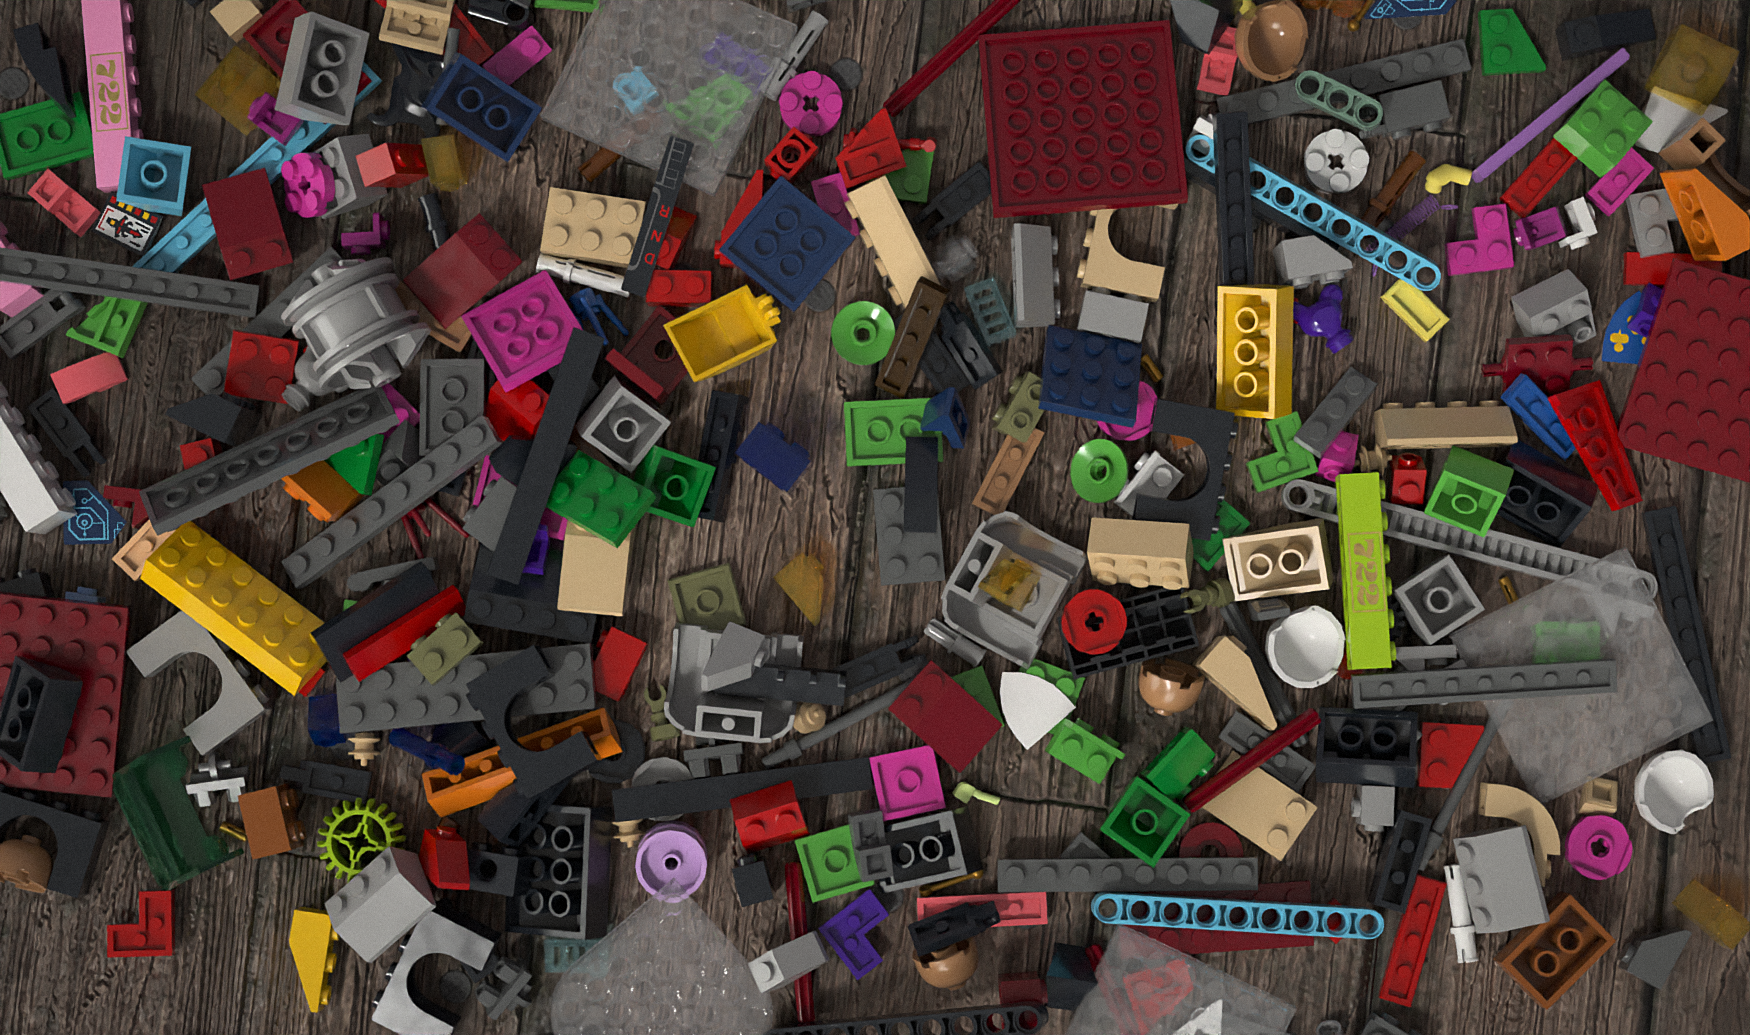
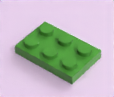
(879, 430)

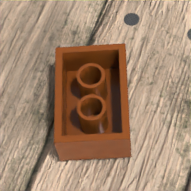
(1556, 953)

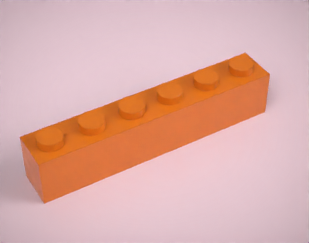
(486, 774)

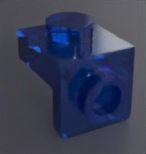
(324, 721)

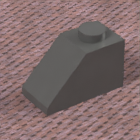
(1654, 955)

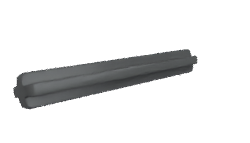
(1268, 680)

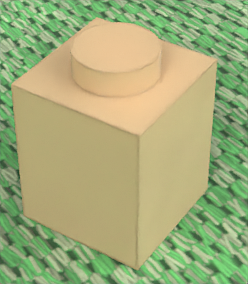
(237, 16)

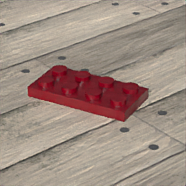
(272, 36)

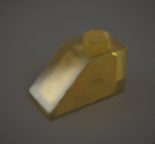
(445, 162)
(1010, 583)
(804, 585)
(1712, 915)

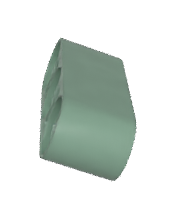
(1329, 87)

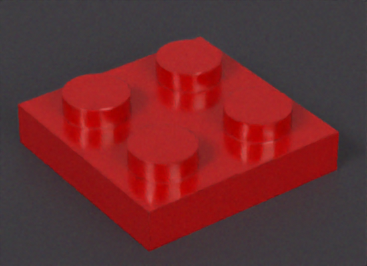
(260, 366)

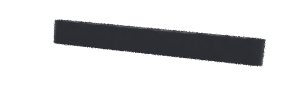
(919, 1022)

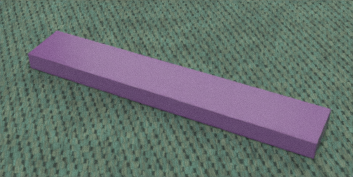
(1550, 115)

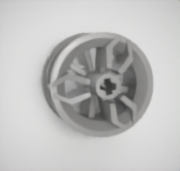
(356, 323)

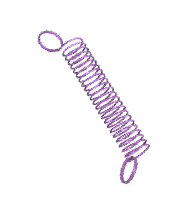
(1442, 207)

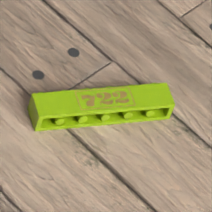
(1363, 571)

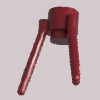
(415, 513)

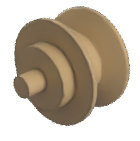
(1372, 460)
(809, 717)
(364, 747)
(628, 831)

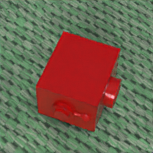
(792, 144)

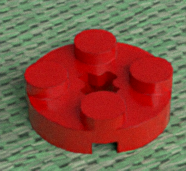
(1104, 606)

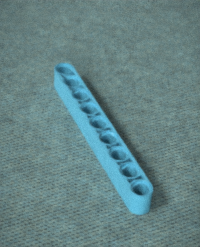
(1323, 225)
(1252, 919)

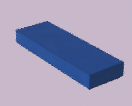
(1537, 413)

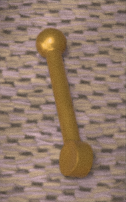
(1353, 25)
(926, 890)

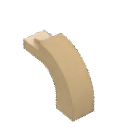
(1523, 809)

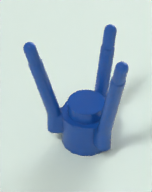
(587, 306)

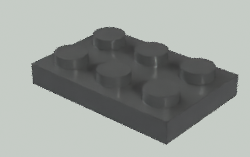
(450, 398)
(905, 556)

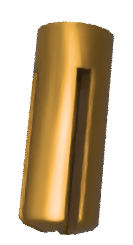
(1151, 368)
(1511, 594)
(233, 831)

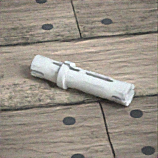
(579, 273)
(1461, 915)

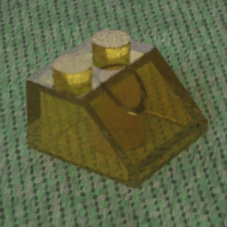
(1691, 69)
(235, 86)

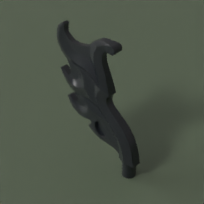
(410, 90)

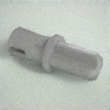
(954, 641)

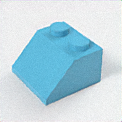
(154, 175)

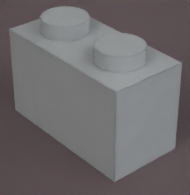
(1112, 315)

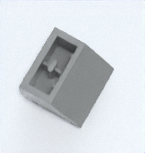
(349, 185)
(1308, 260)
(1555, 308)

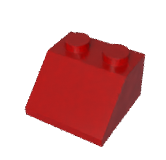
(517, 410)
(769, 817)

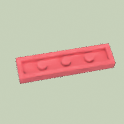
(1013, 907)

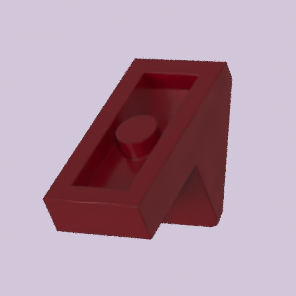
(124, 498)

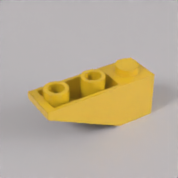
(312, 950)

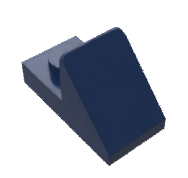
(948, 415)

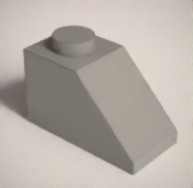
(734, 657)
(788, 962)

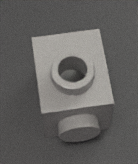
(1373, 807)

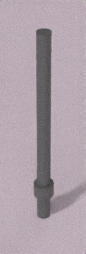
(793, 748)
(1435, 834)

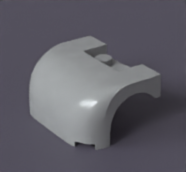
(992, 622)
(721, 715)

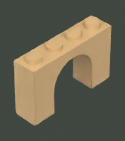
(1110, 270)

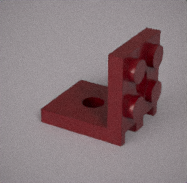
(642, 366)

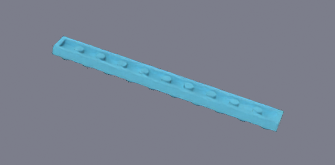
(197, 227)

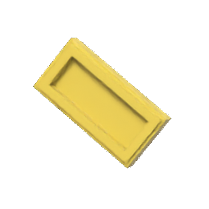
(1415, 309)

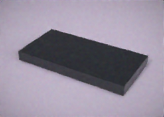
(372, 614)

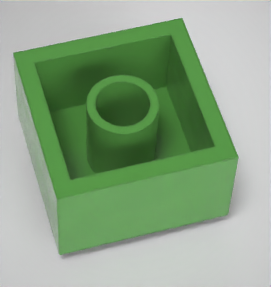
(1602, 128)
(1468, 491)

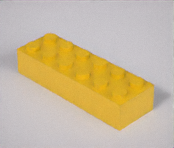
(236, 605)

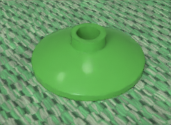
(862, 316)
(1088, 468)

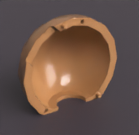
(1271, 39)

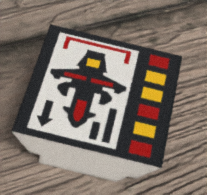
(127, 225)

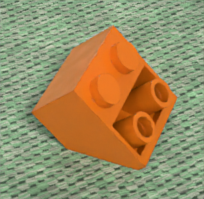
(324, 490)

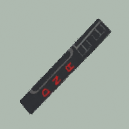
(657, 216)

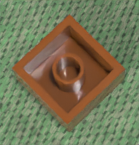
(272, 820)

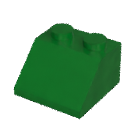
(676, 482)
(1179, 764)
(1144, 821)

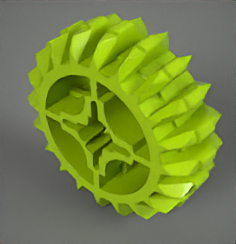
(364, 827)

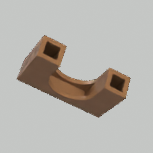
(1696, 149)

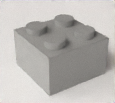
(622, 424)
(1436, 600)

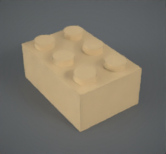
(591, 227)
(1140, 553)

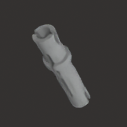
(796, 52)

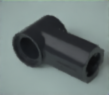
(500, 12)

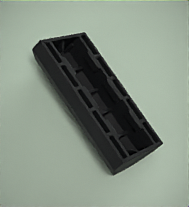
(1153, 630)

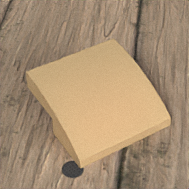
(417, 23)

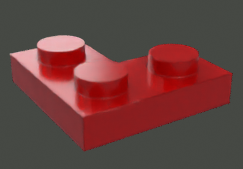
(153, 933)

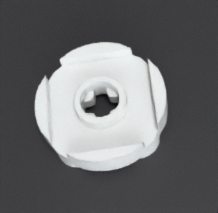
(1353, 158)

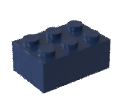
(481, 107)

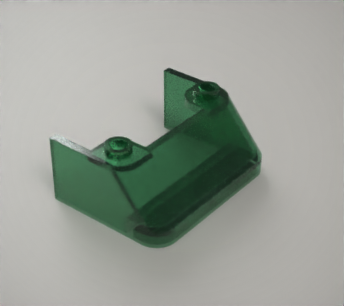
(165, 818)

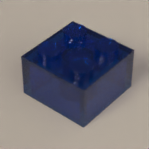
(774, 457)

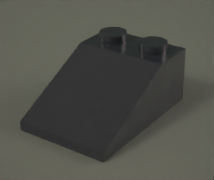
(931, 849)

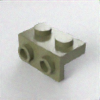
(1021, 410)
(444, 648)

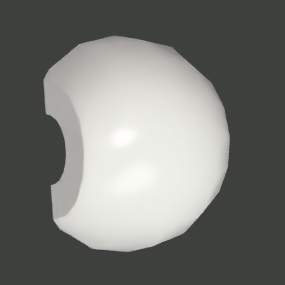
(1305, 647)
(1672, 788)

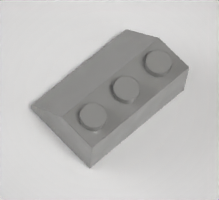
(322, 70)
(1034, 276)
(1501, 879)
(381, 903)

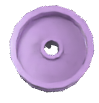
(676, 841)

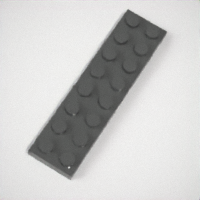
(267, 458)
(404, 698)

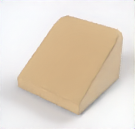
(1599, 797)

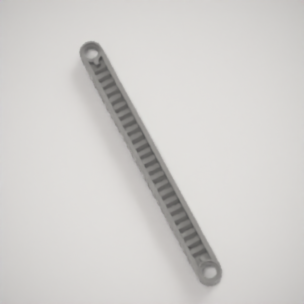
(1426, 531)

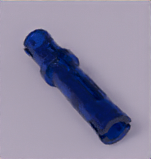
(434, 754)

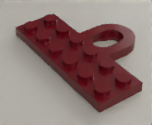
(1210, 941)

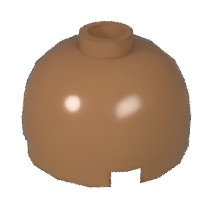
(1169, 686)
(25, 864)
(950, 965)

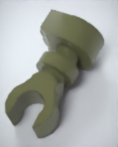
(1215, 593)
(663, 730)

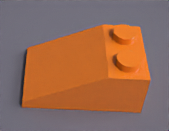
(1709, 219)

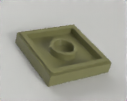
(708, 598)

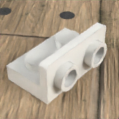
(1153, 478)

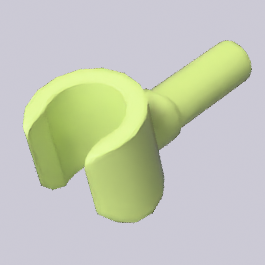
(965, 791)

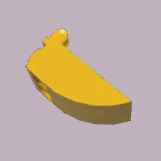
(724, 332)

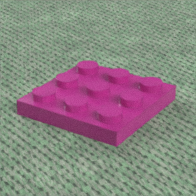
(523, 330)

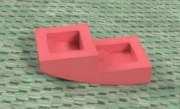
(1219, 65)
(64, 202)
(88, 377)

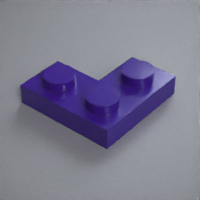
(847, 930)

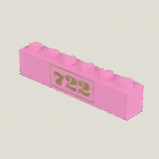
(110, 84)

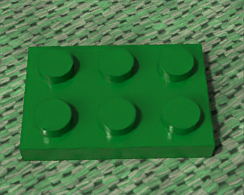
(44, 138)
(599, 499)

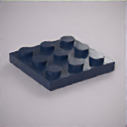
(787, 244)
(1090, 376)

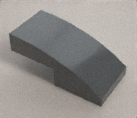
(869, 845)

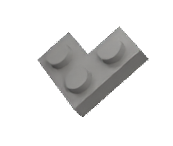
(1649, 220)

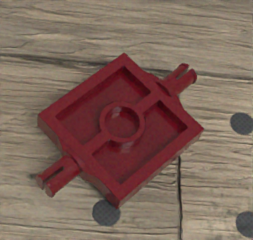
(1543, 359)

